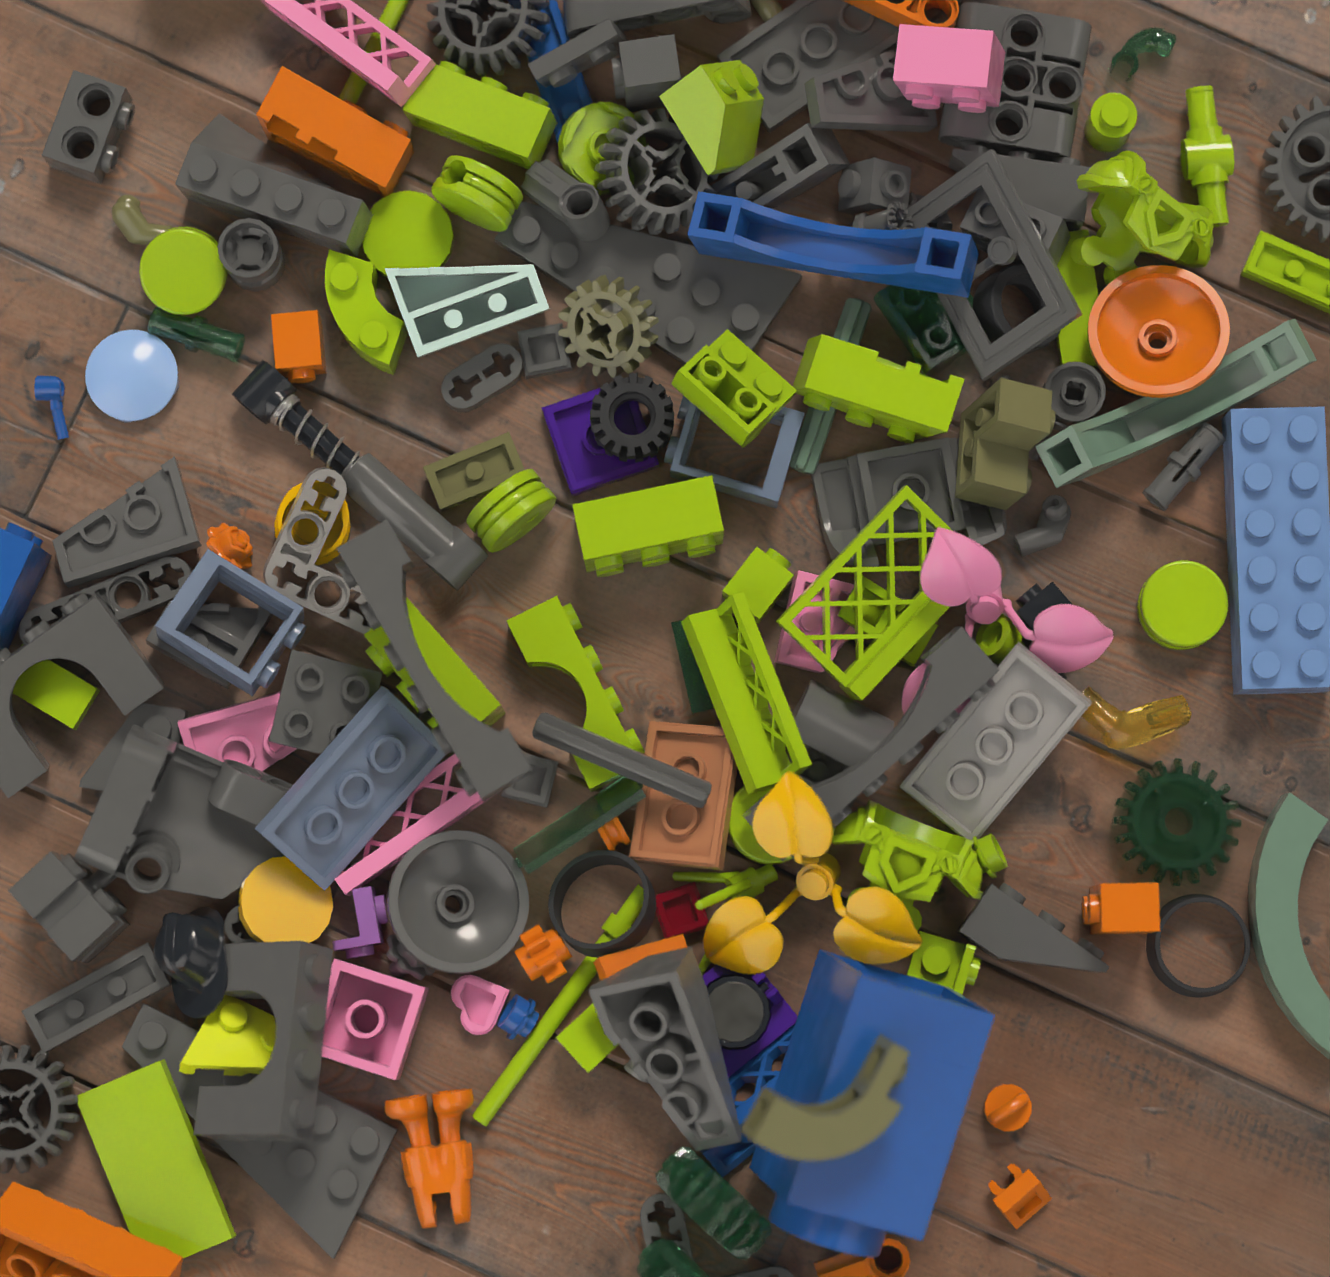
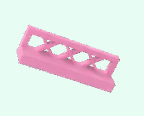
(347, 50)
(436, 821)

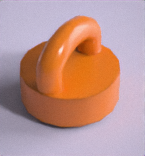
(1007, 1107)

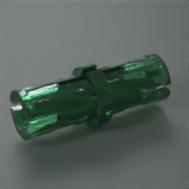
(196, 334)

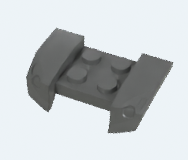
(858, 487)

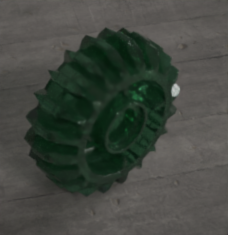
(1203, 812)
(713, 1203)

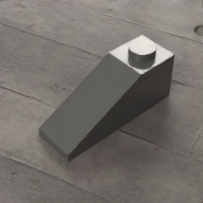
(786, 168)

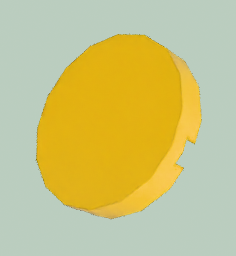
(283, 903)

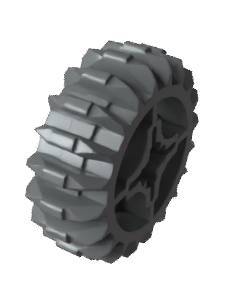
(487, 49)
(627, 152)
(32, 1123)

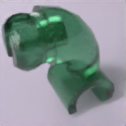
(1147, 40)

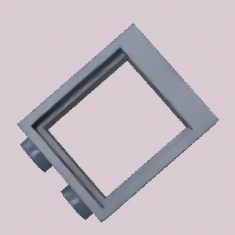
(769, 495)
(193, 595)

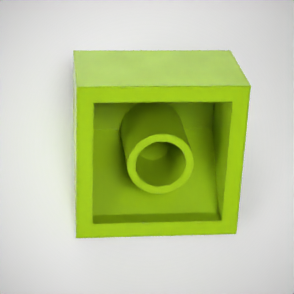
(718, 114)

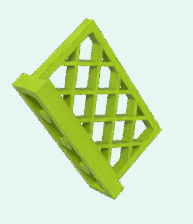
(902, 630)

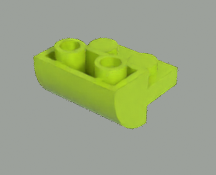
(733, 387)

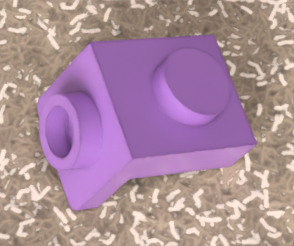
(370, 913)

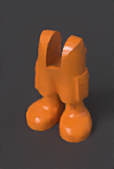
(440, 1167)

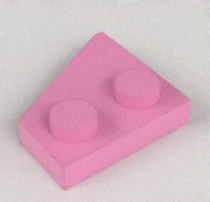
(810, 623)

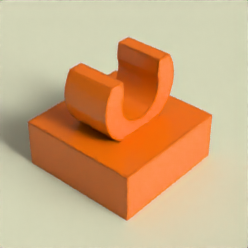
(1020, 1198)

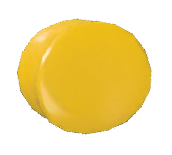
(306, 530)

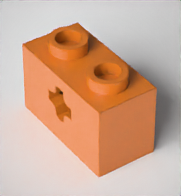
(1122, 908)

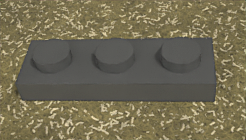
(96, 998)

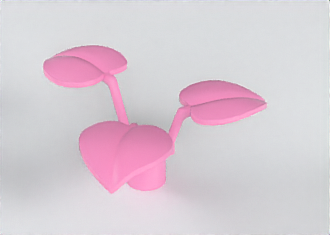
(967, 573)

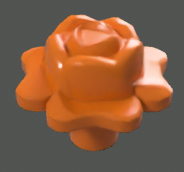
(231, 544)

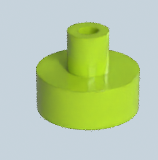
(998, 638)

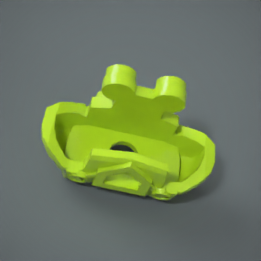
(1139, 218)
(909, 856)

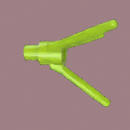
(739, 884)

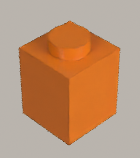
(299, 345)

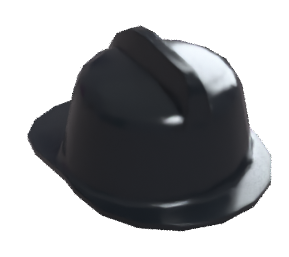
(195, 958)

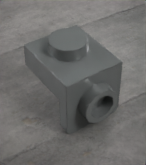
(873, 185)

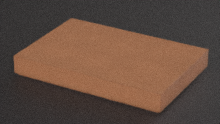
(672, 830)

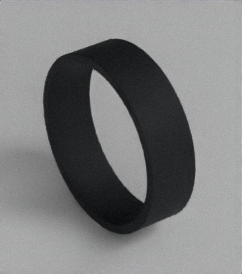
(572, 872)

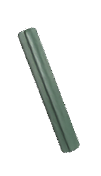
(818, 422)

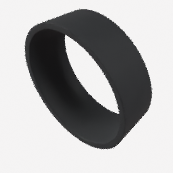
(1155, 957)

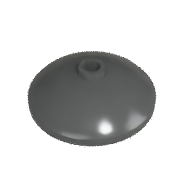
(489, 895)

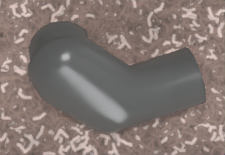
(1049, 529)

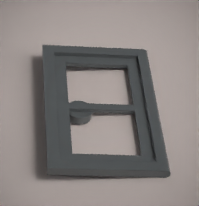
(1025, 239)

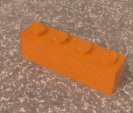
(61, 1241)

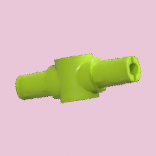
(1207, 153)

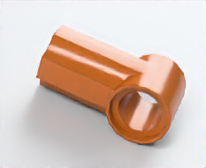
(859, 1266)

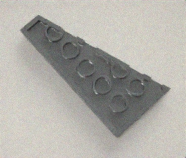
(313, 1180)

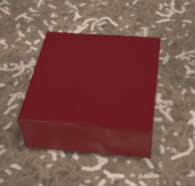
(678, 911)

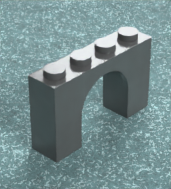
(84, 635)
(284, 1095)

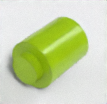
(1110, 122)

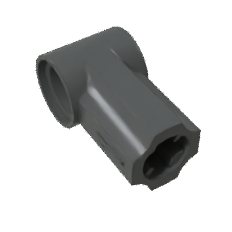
(566, 199)

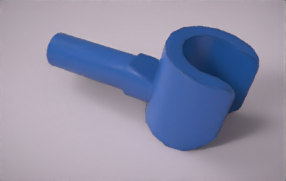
(53, 390)

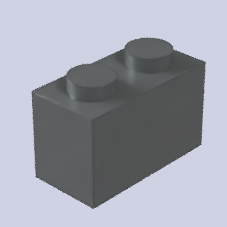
(645, 71)

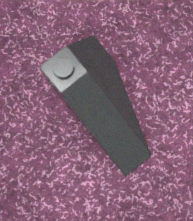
(669, 1032)

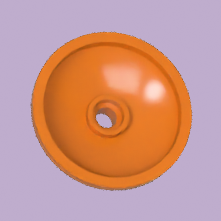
(1164, 306)

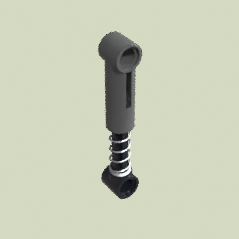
(367, 480)

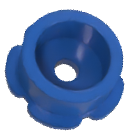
(518, 1017)

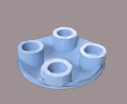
(131, 375)

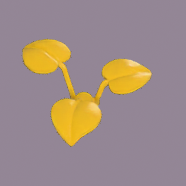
(795, 822)

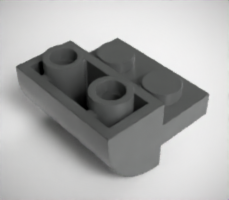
(835, 731)

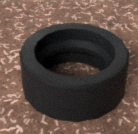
(989, 296)

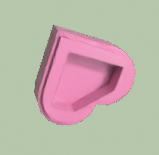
(479, 1002)

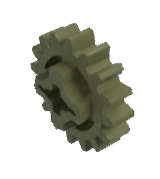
(620, 309)

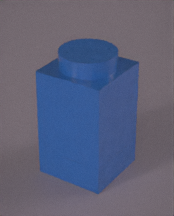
(897, 1176)

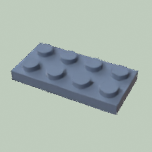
(352, 788)

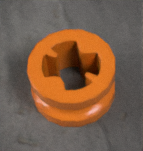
(613, 834)

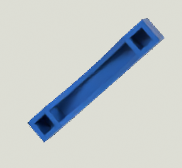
(902, 258)

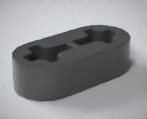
(475, 369)

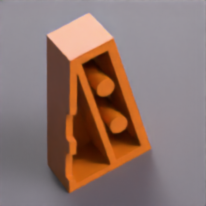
(334, 133)

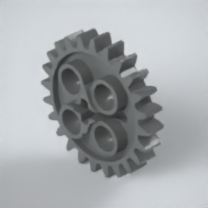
(1311, 130)

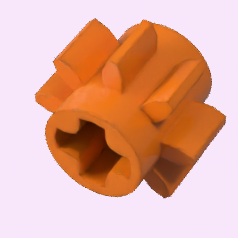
(543, 954)

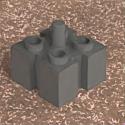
(72, 905)

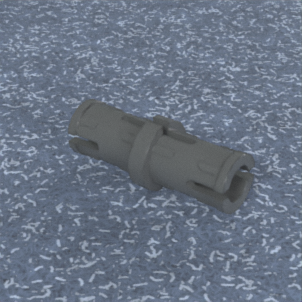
(1204, 443)

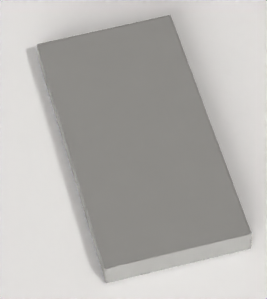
(996, 744)

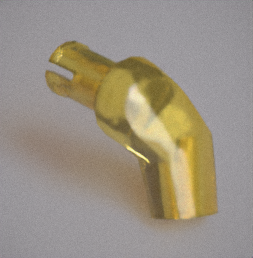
(1137, 725)

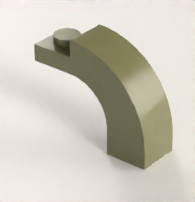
(837, 1125)

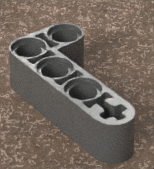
(636, 14)

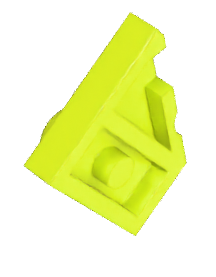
(232, 1040)

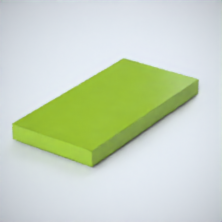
(155, 1161)

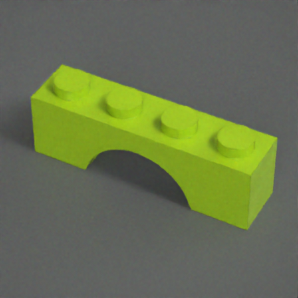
(549, 640)

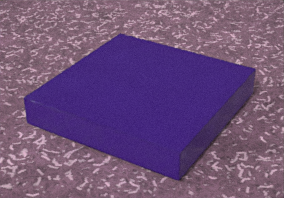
(581, 458)

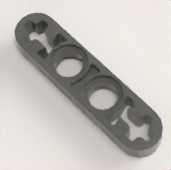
(108, 590)

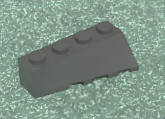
(254, 181)

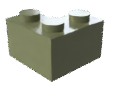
(997, 441)

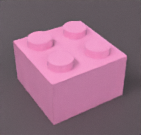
(949, 67)
(370, 1019)

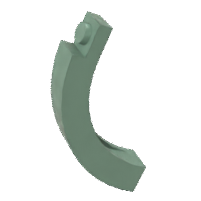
(1149, 421)
(1274, 917)

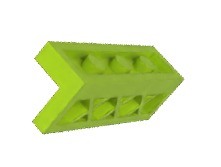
(743, 695)

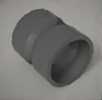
(251, 254)
(1076, 393)

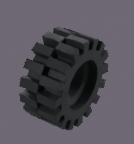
(632, 389)

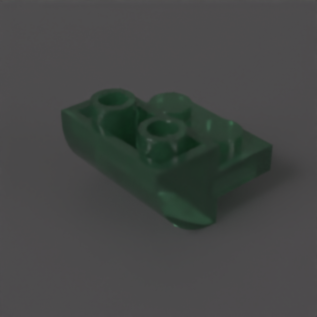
(921, 326)

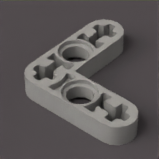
(305, 556)

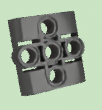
(1055, 56)

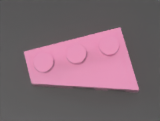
(237, 733)

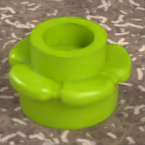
(989, 855)

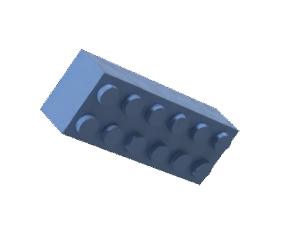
(1278, 549)

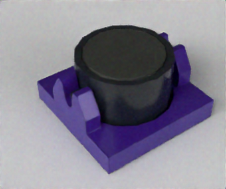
(746, 1014)

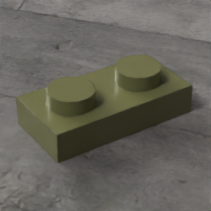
(473, 471)

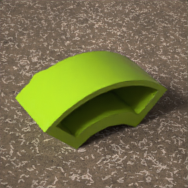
(359, 314)

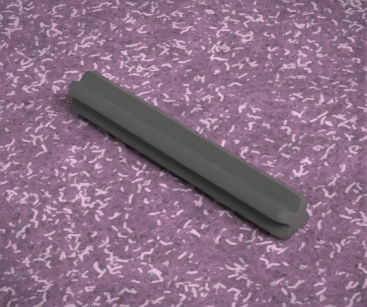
(621, 760)

